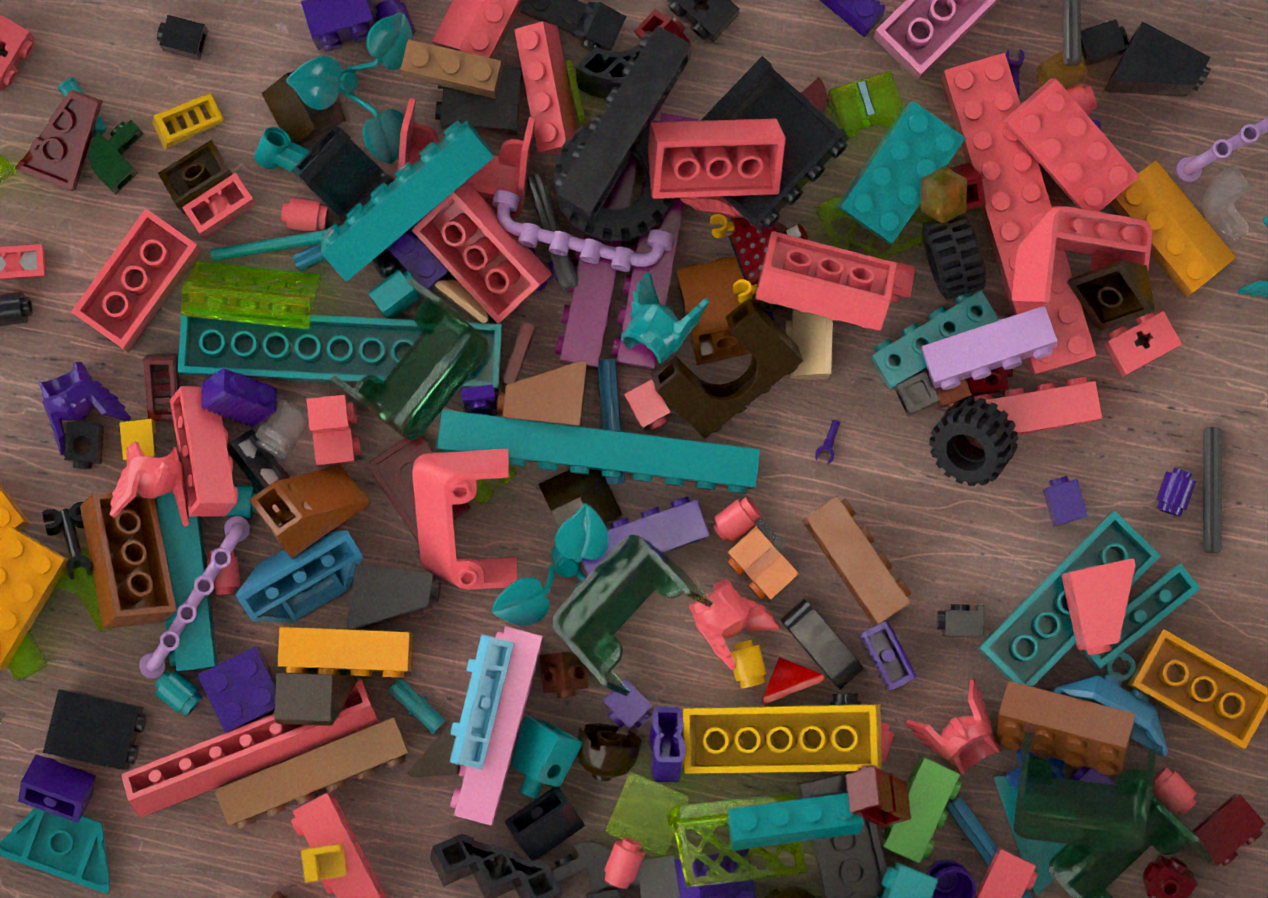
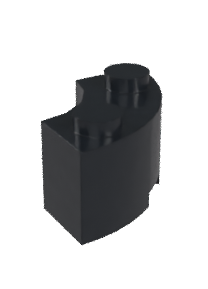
(603, 70)

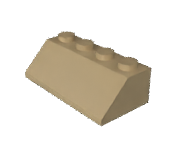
(814, 340)

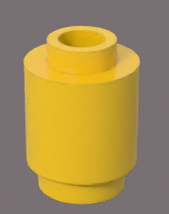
(749, 664)

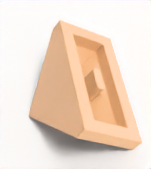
(463, 299)

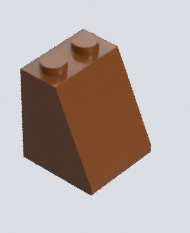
(714, 281)
(547, 397)

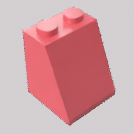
(1098, 603)

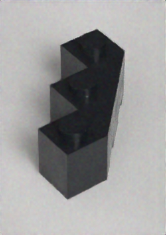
(493, 868)

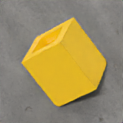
(141, 432)
(323, 862)

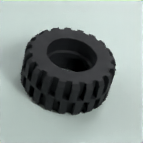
(616, 223)

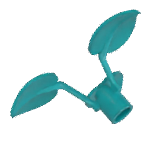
(323, 79)
(577, 538)

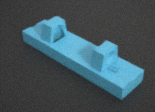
(481, 701)

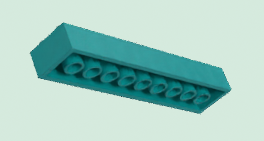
(329, 347)

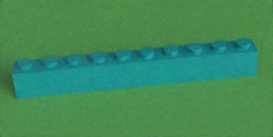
(602, 450)

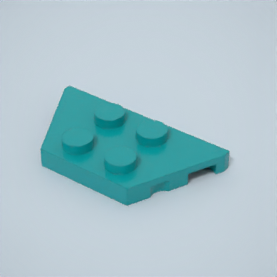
(61, 848)
(1032, 850)

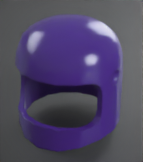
(952, 880)

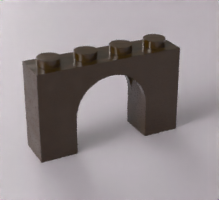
(712, 405)

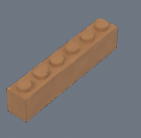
(312, 771)

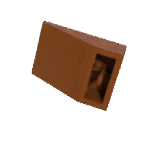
(308, 506)

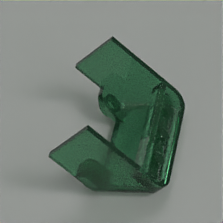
(426, 373)
(611, 597)
(1082, 810)
(1090, 870)

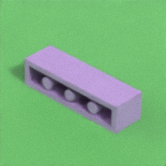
(990, 347)

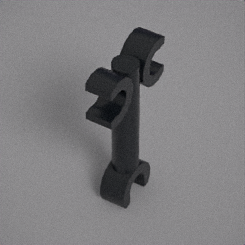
(67, 520)

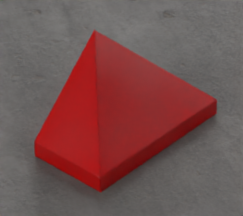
(788, 679)

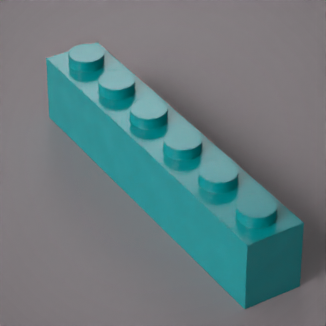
(185, 563)

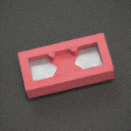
(22, 262)

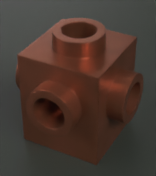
(562, 674)

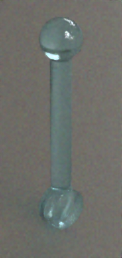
(778, 542)

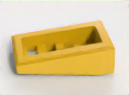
(171, 115)

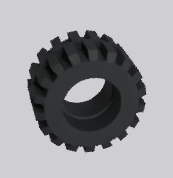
(954, 256)
(962, 458)

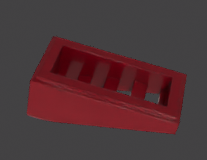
(150, 386)

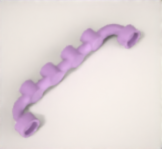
(1190, 168)
(590, 249)
(153, 663)

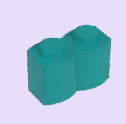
(394, 294)

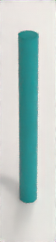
(267, 245)

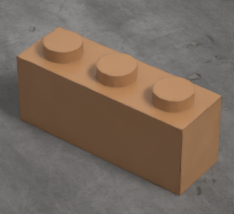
(451, 68)

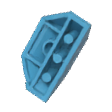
(291, 588)
(1107, 692)

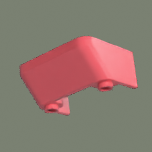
(503, 172)
(1077, 230)
(450, 480)

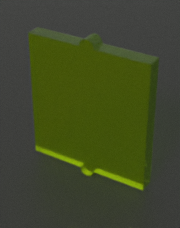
(575, 92)

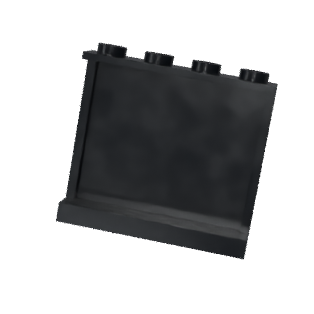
(808, 137)

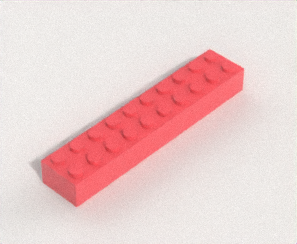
(1015, 198)

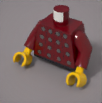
(750, 248)

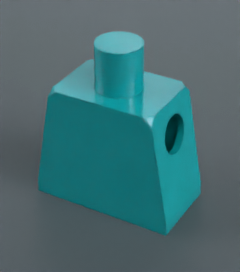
(543, 755)

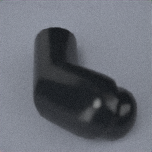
(384, 266)

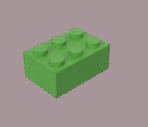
(928, 793)

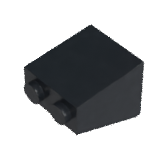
(1158, 65)
(388, 594)
(94, 729)

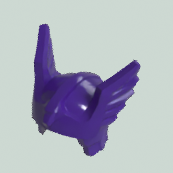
(74, 397)

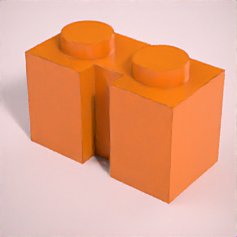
(761, 564)

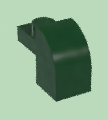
(107, 156)

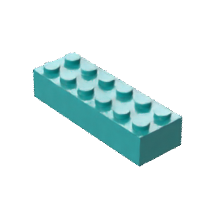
(405, 200)
(1041, 625)

